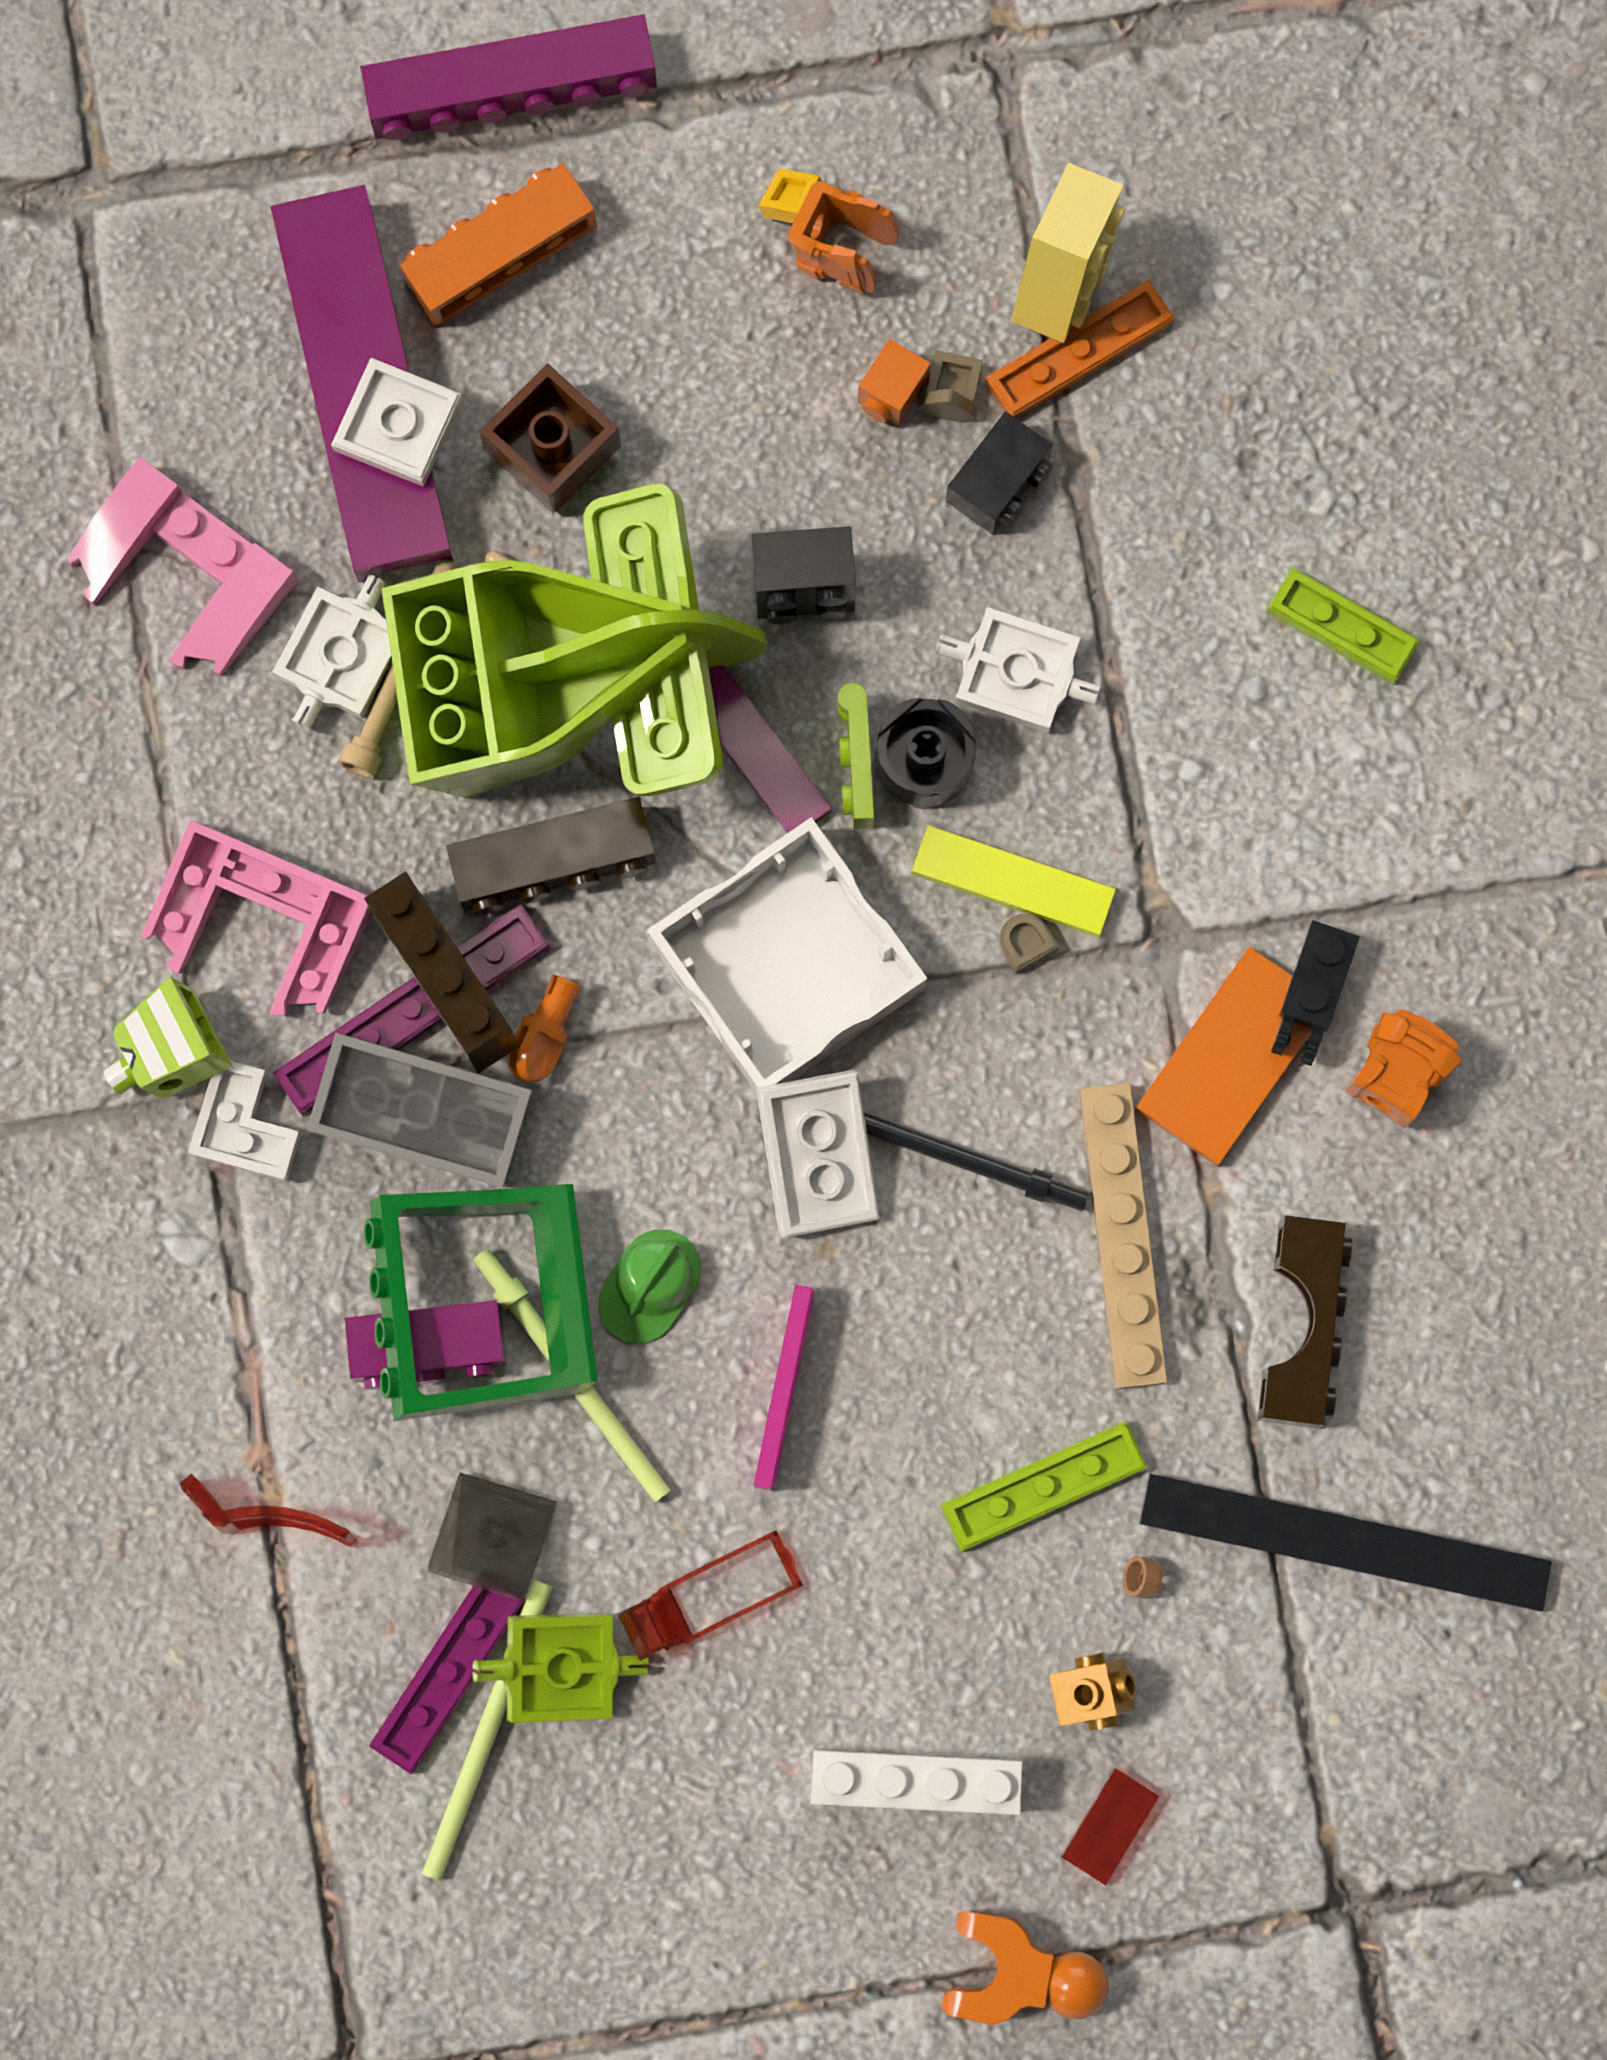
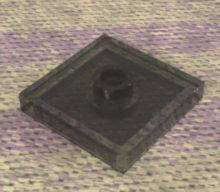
(492, 1536)

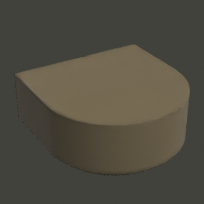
(1025, 941)

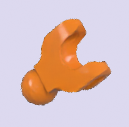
(1025, 1975)

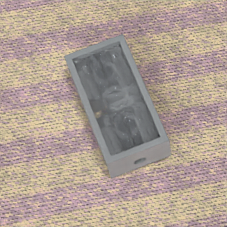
(419, 1110)

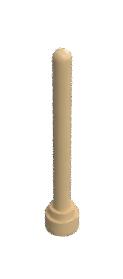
(362, 753)

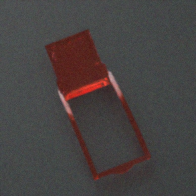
(247, 1517)
(659, 1622)

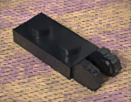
(1315, 986)

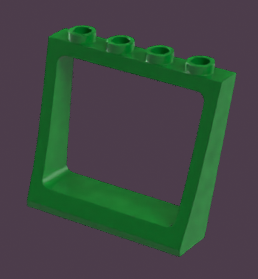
(561, 1287)

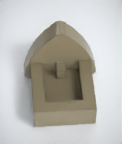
(952, 387)

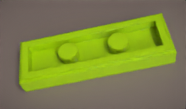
(1342, 626)

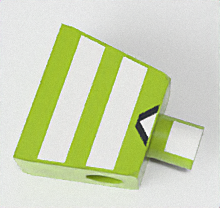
(166, 1044)

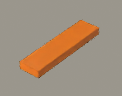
(1099, 341)

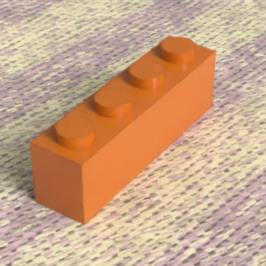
(498, 244)

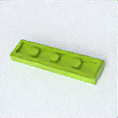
(1043, 1486)

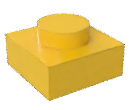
(786, 194)

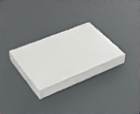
(818, 1153)

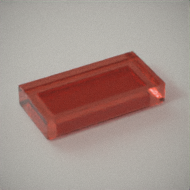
(1109, 1826)

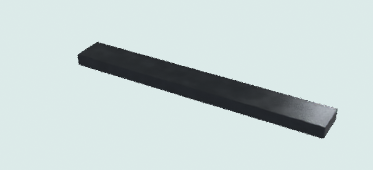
(1345, 1542)

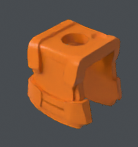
(827, 205)
(1403, 1064)

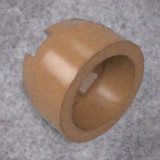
(1143, 1578)

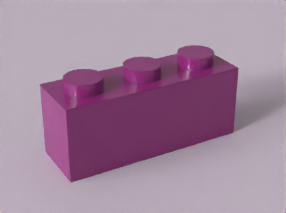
(442, 1341)

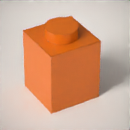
(893, 383)

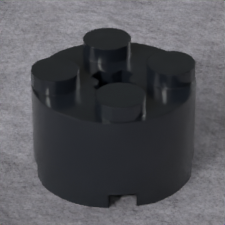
(925, 724)

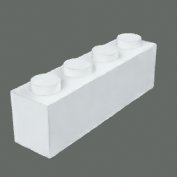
(916, 1782)

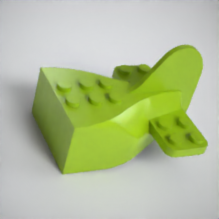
(526, 663)

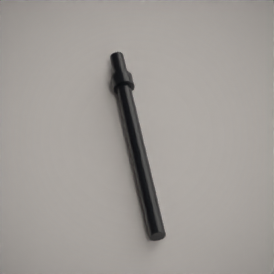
(1036, 1184)

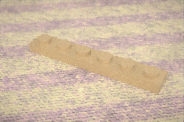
(1122, 1236)

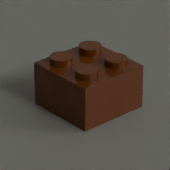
(550, 438)

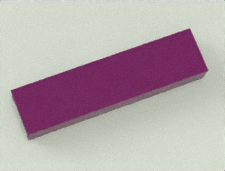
(342, 322)

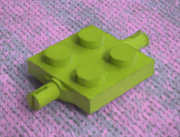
(559, 1667)

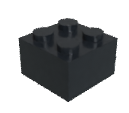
(804, 574)

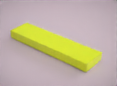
(1013, 881)

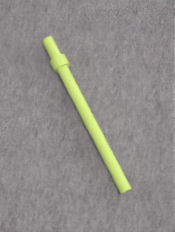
(512, 1297)
(477, 1756)

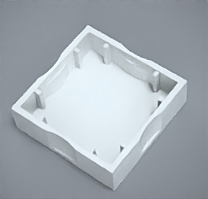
(787, 958)

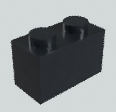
(1000, 473)

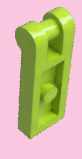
(855, 752)

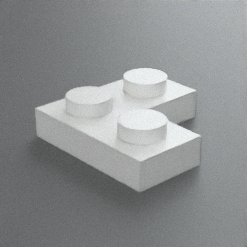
(232, 1136)

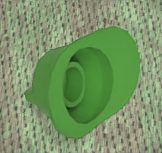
(649, 1286)

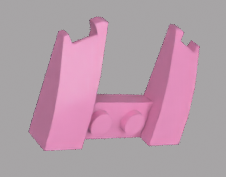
(249, 576)
(214, 861)

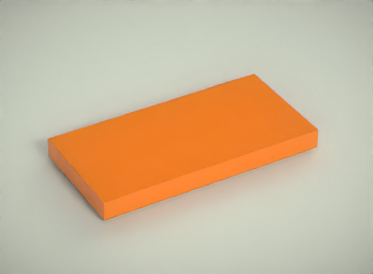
(1225, 1061)

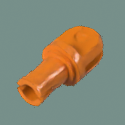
(543, 1033)

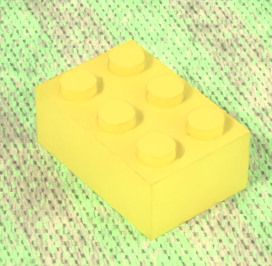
(1069, 253)

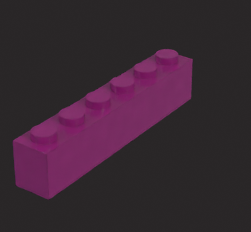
(509, 77)

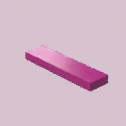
(784, 1387)

